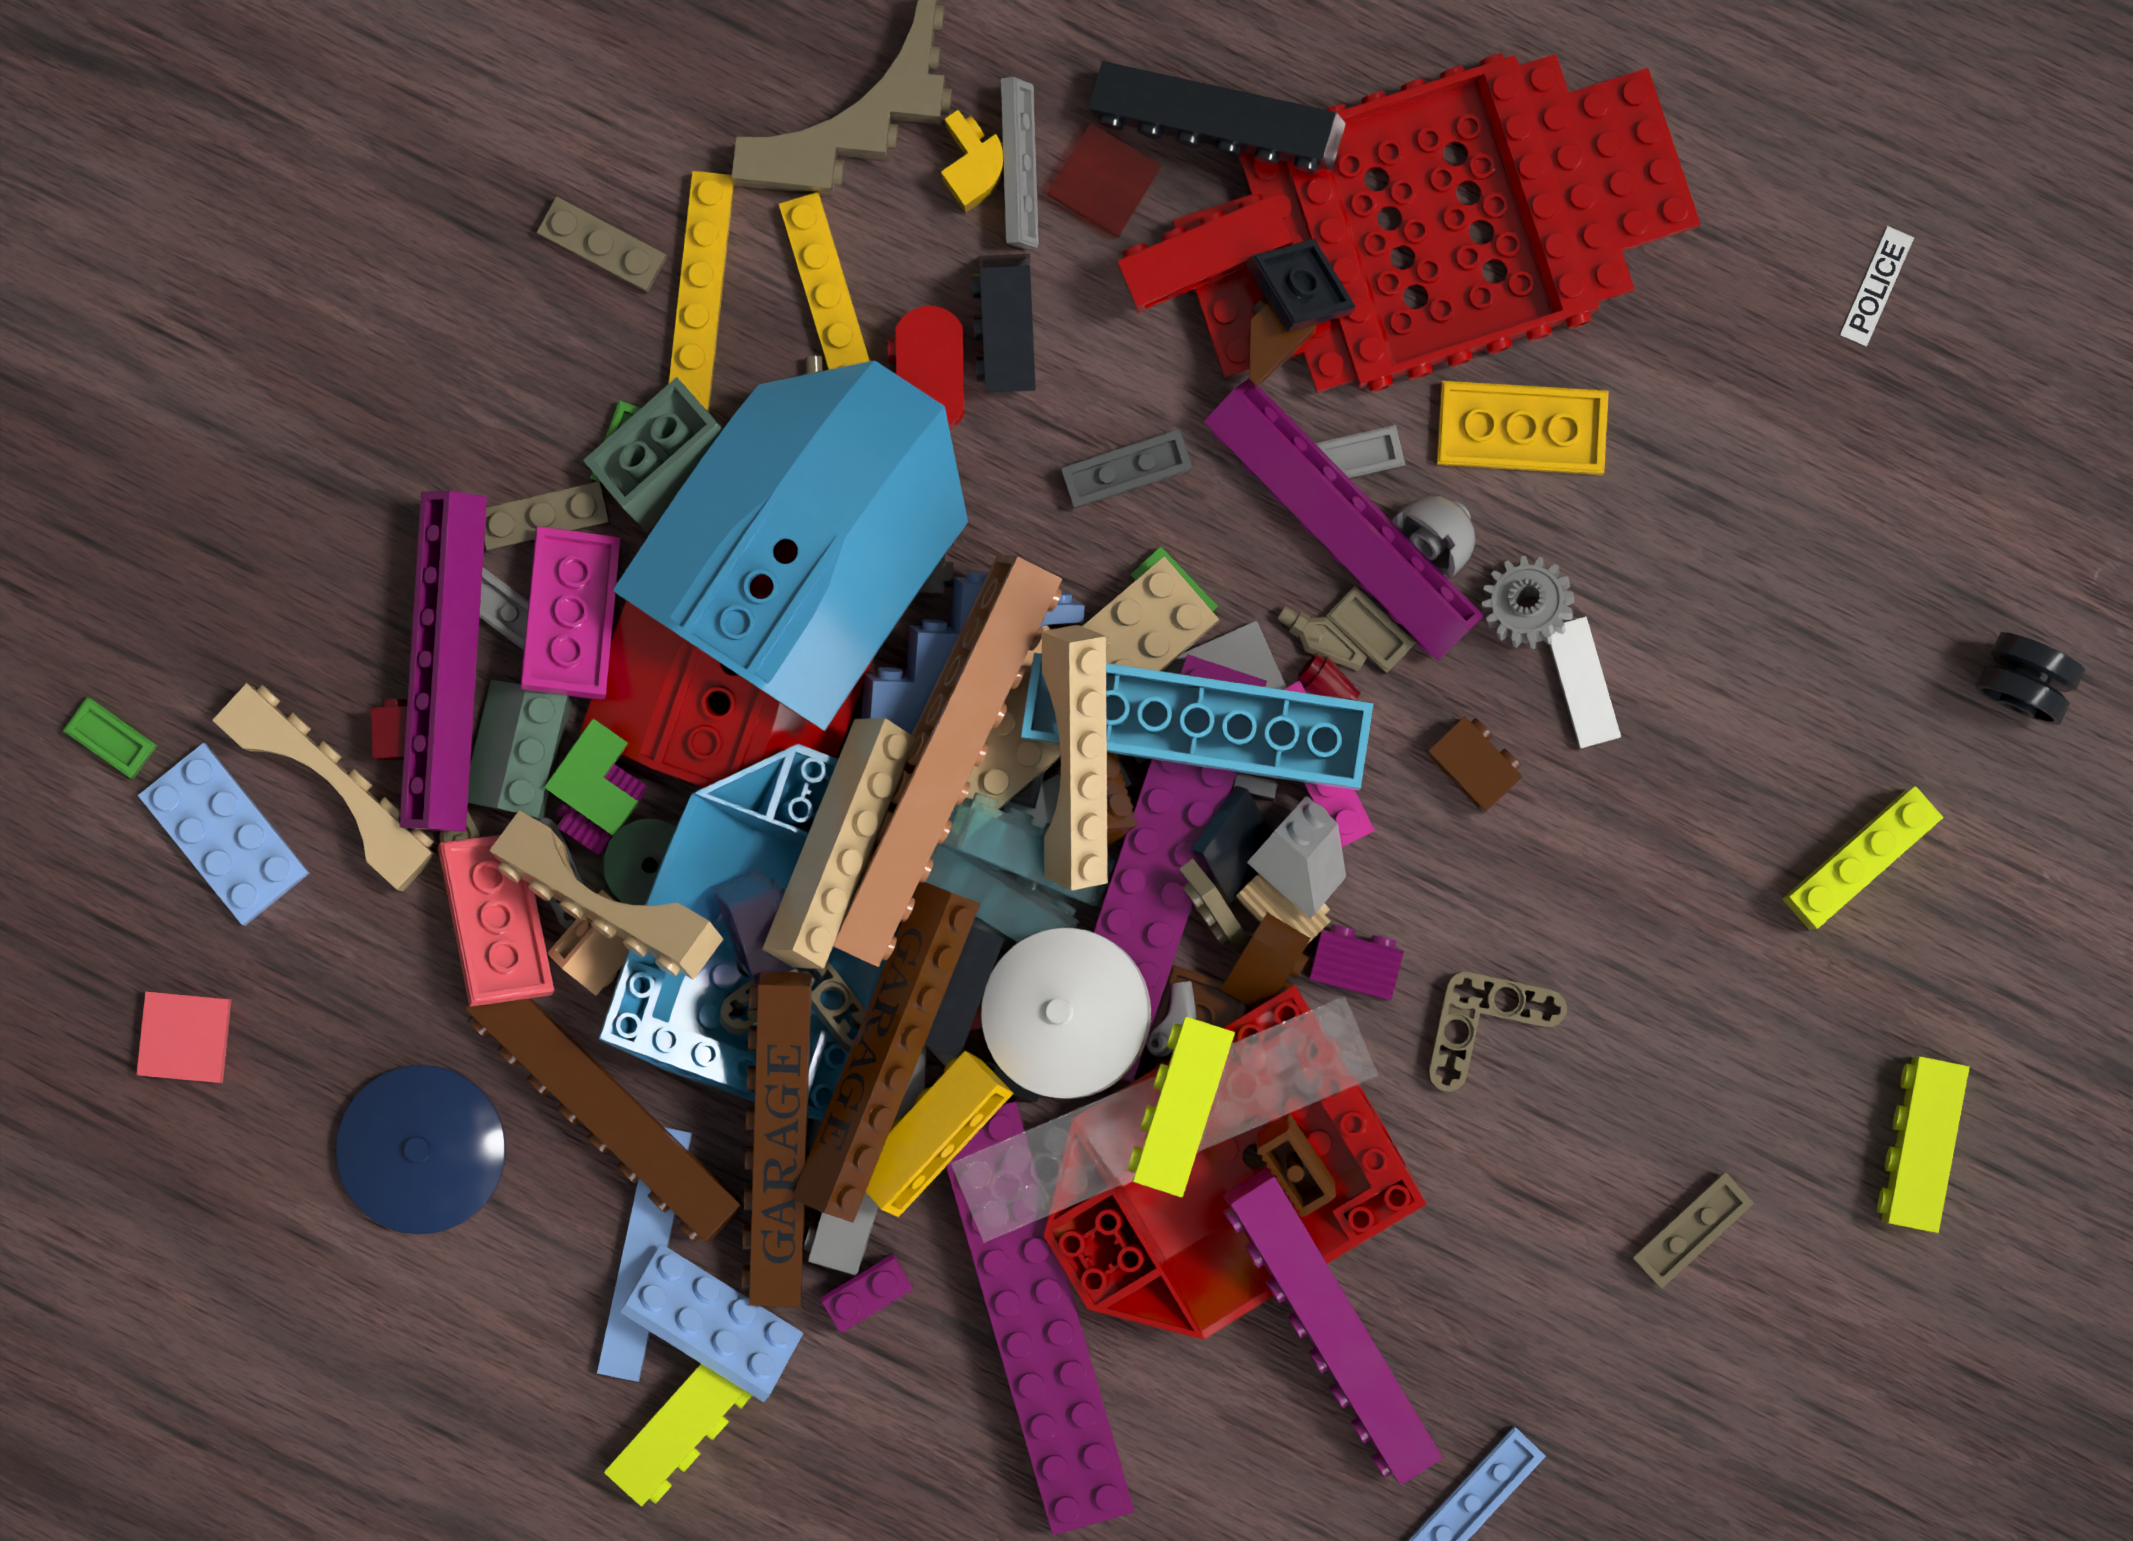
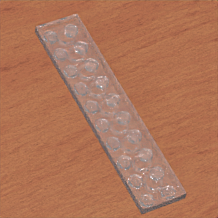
(1093, 1145)

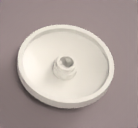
(1066, 1013)

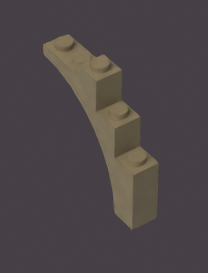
(809, 158)

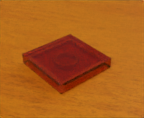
(1104, 180)

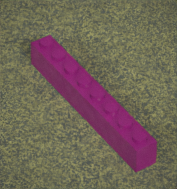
(1343, 519)
(443, 661)
(1332, 1327)

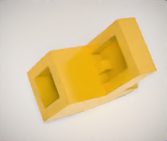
(979, 170)

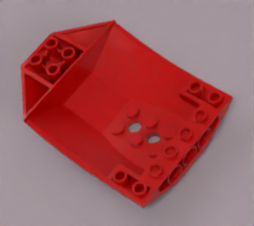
(662, 709)
(1179, 1258)

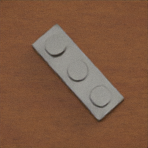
(602, 244)
(565, 509)
(1212, 907)
(1692, 1230)

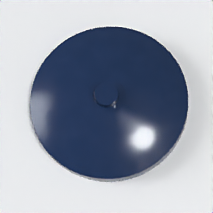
(421, 1149)

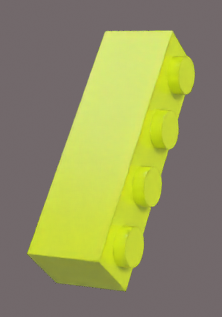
(1862, 858)
(1182, 1106)
(1924, 1143)
(673, 1434)

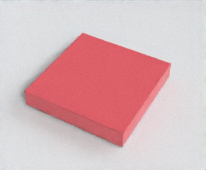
(184, 1037)

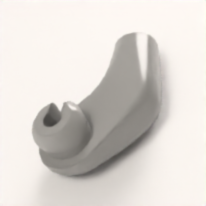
(1181, 1006)

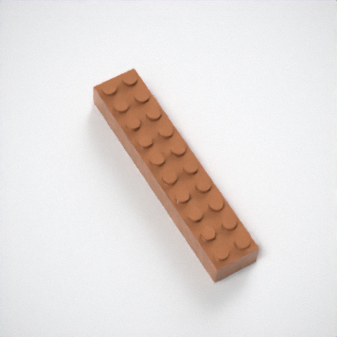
(946, 748)

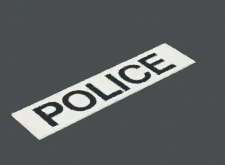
(1877, 286)

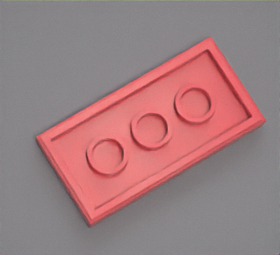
(494, 926)

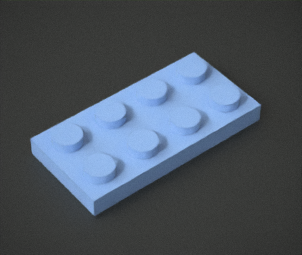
(224, 834)
(711, 1322)

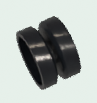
(2030, 678)

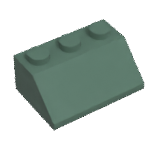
(655, 453)
(517, 749)

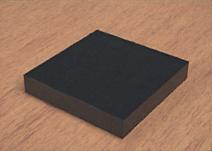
(1300, 285)
(1230, 842)

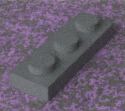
(1126, 469)

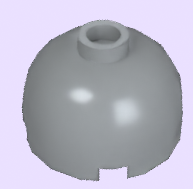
(1439, 531)

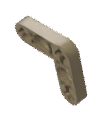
(1470, 1014)
(840, 1032)

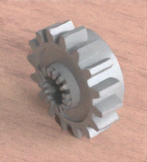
(1523, 582)

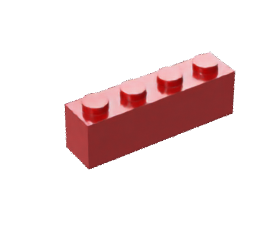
(1203, 253)

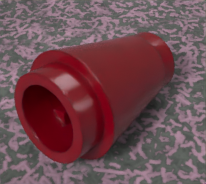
(1324, 678)

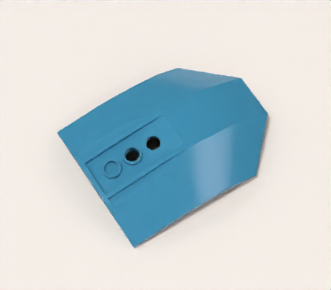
(864, 488)
(724, 833)

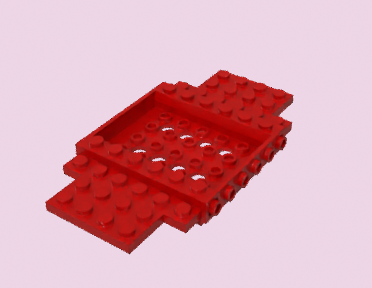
(1558, 182)

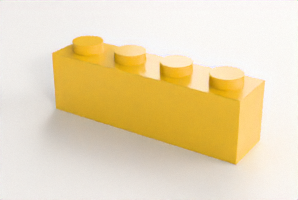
(935, 1131)

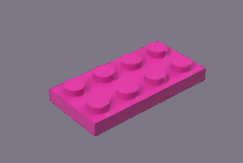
(570, 613)

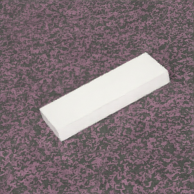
(1583, 684)

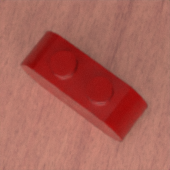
(931, 357)

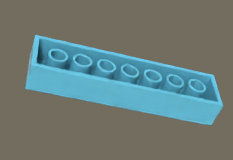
(1220, 725)

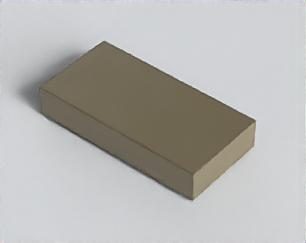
(1370, 629)

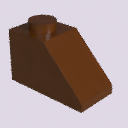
(1270, 343)

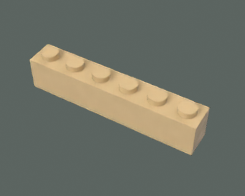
(839, 843)

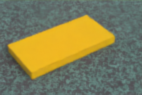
(1522, 427)

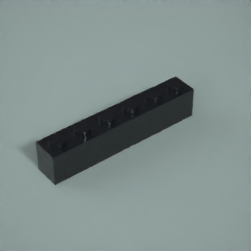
(1217, 117)

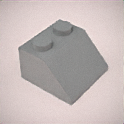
(1303, 857)

